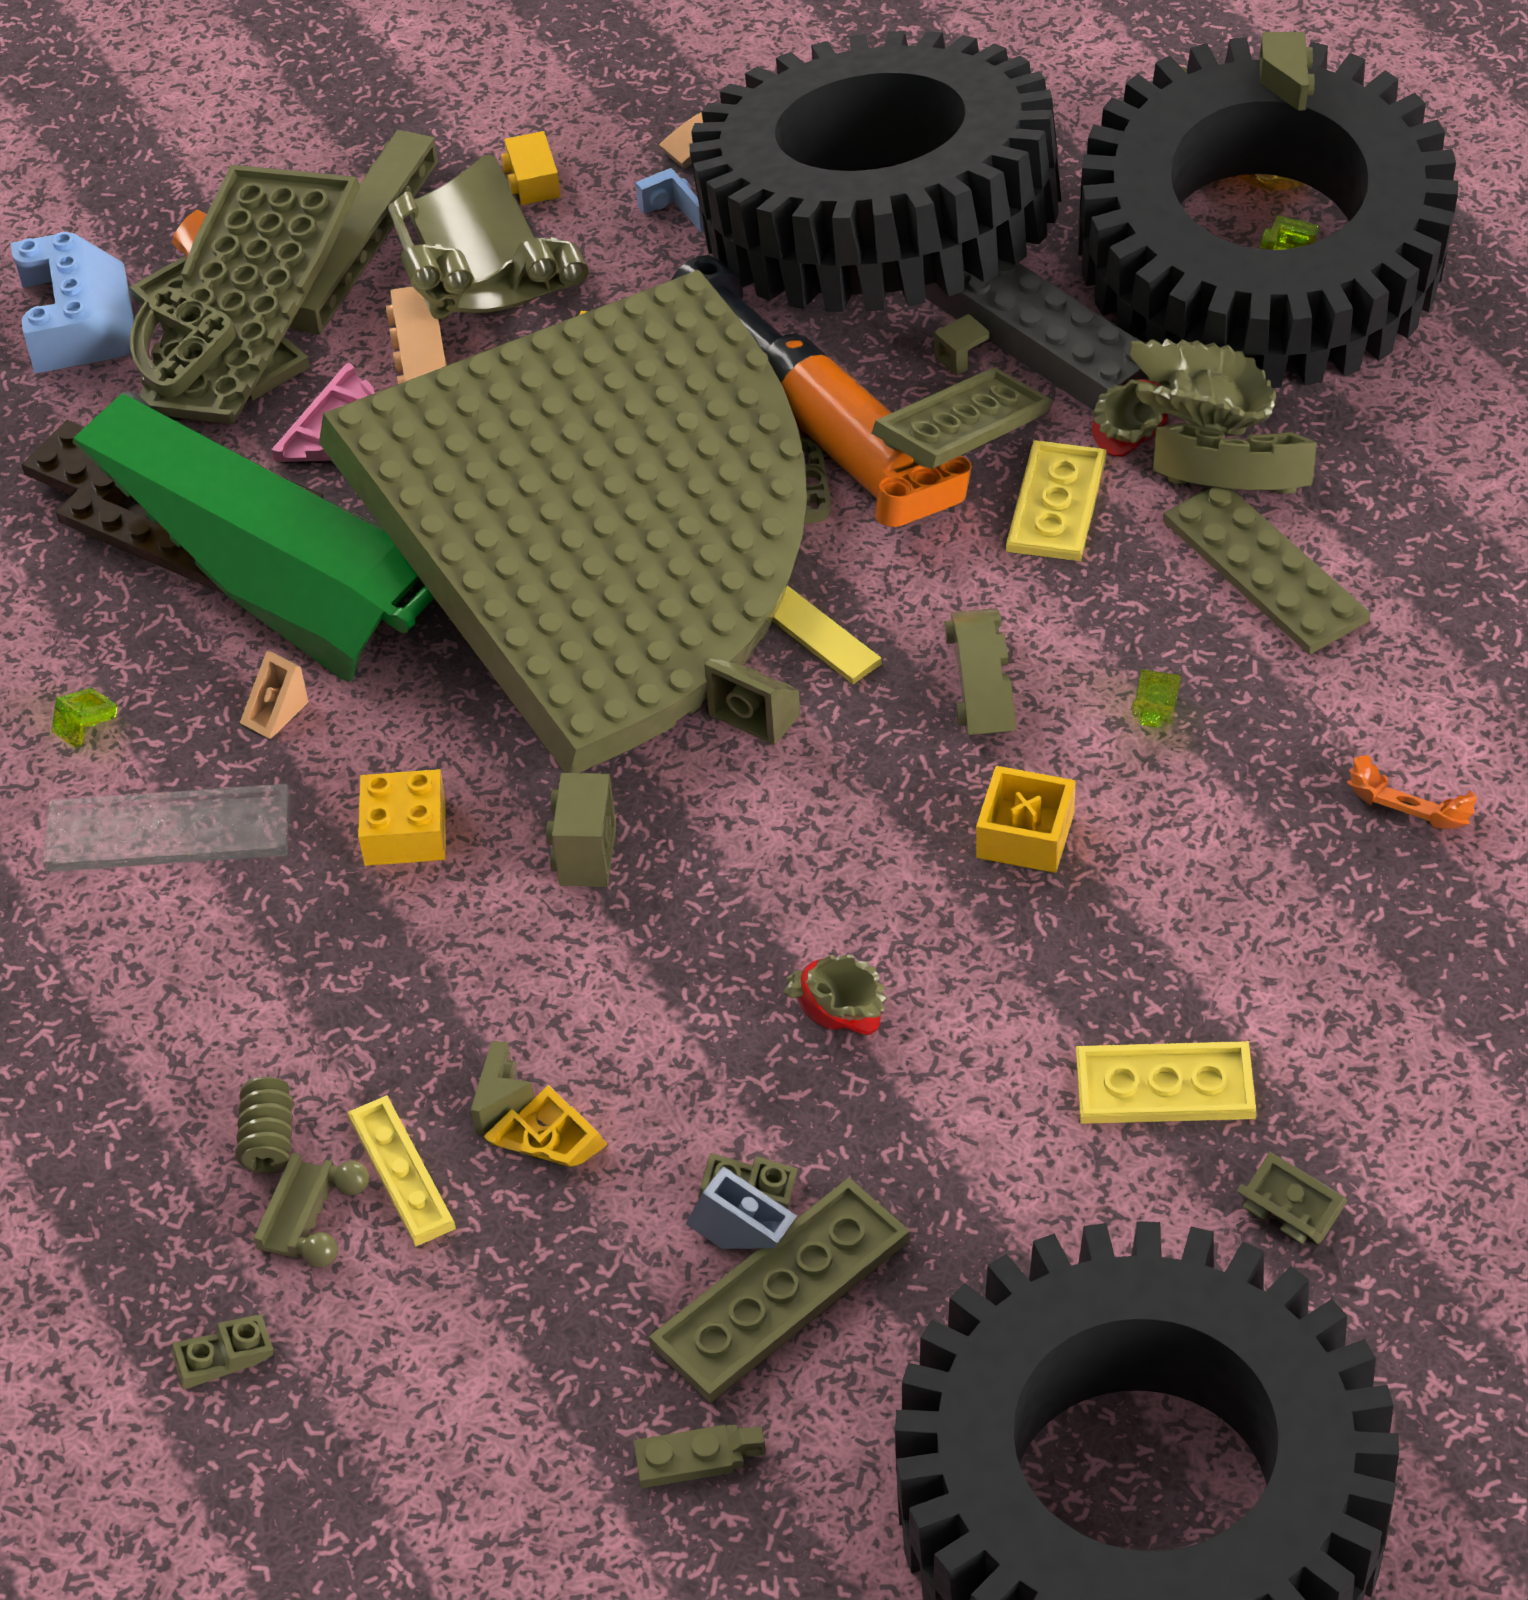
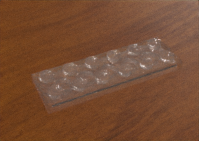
(167, 828)

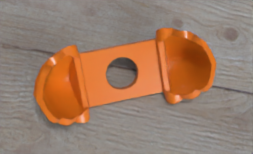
(1372, 787)

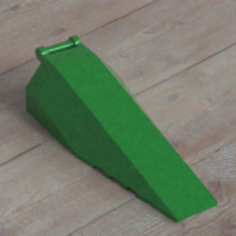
(263, 540)

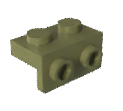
(1293, 1198)

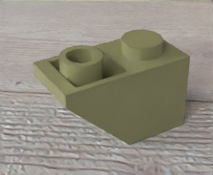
(1285, 67)

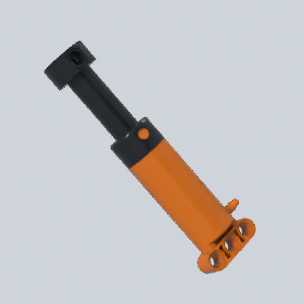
(841, 415)

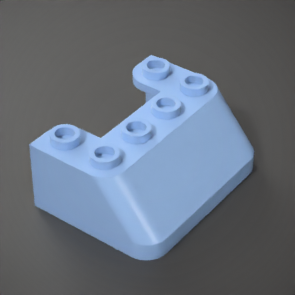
(91, 302)

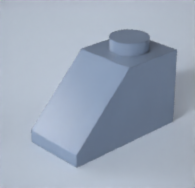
(739, 1214)

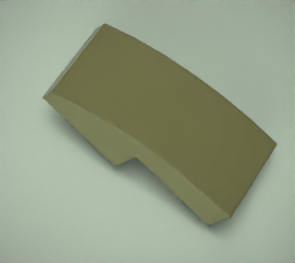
(768, 1176)
(233, 1348)

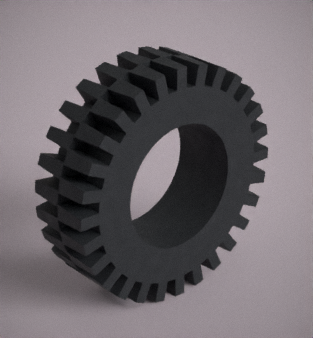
(967, 186)
(1270, 304)
(1155, 1328)

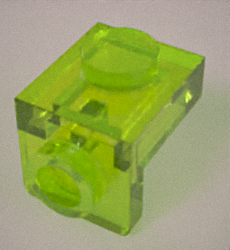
(1289, 234)
(1156, 698)

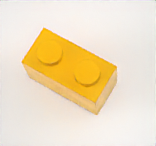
(531, 168)

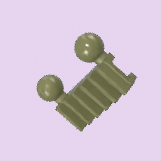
(296, 1205)

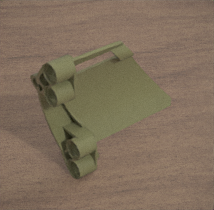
(479, 246)

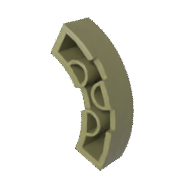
(1261, 463)
(980, 653)

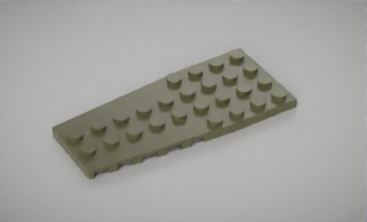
(256, 266)

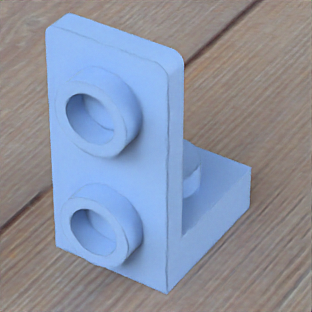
(665, 188)

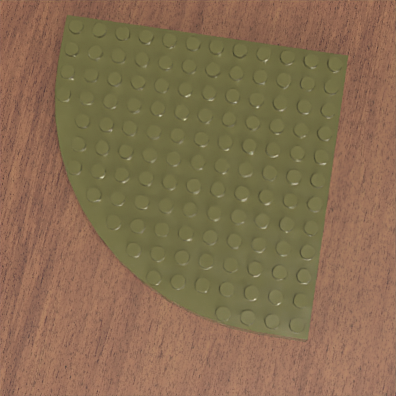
(594, 507)

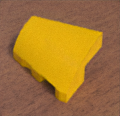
(564, 1141)

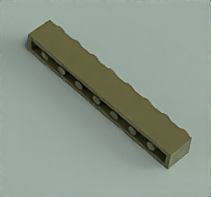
(399, 169)

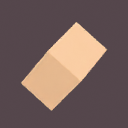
(275, 696)

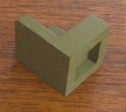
(955, 340)

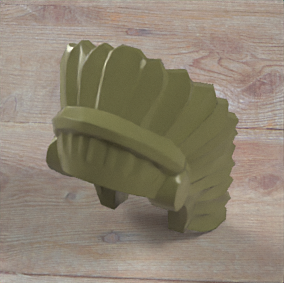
(1206, 385)

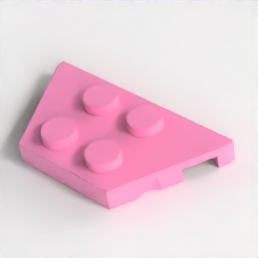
(303, 437)

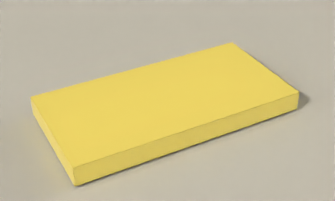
(1056, 500)
(1165, 1082)

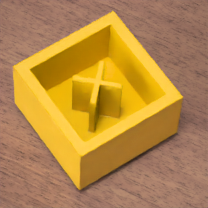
(402, 817)
(1025, 819)

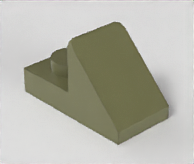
(498, 1089)

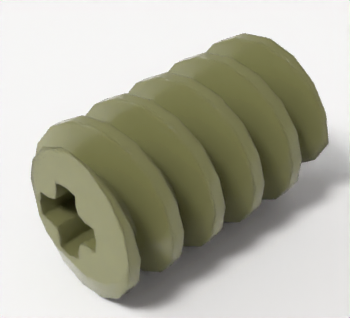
(264, 1125)

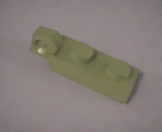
(696, 1453)

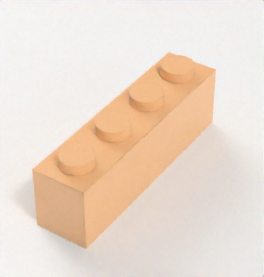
(415, 335)

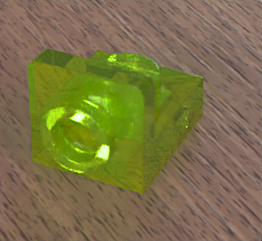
(78, 711)

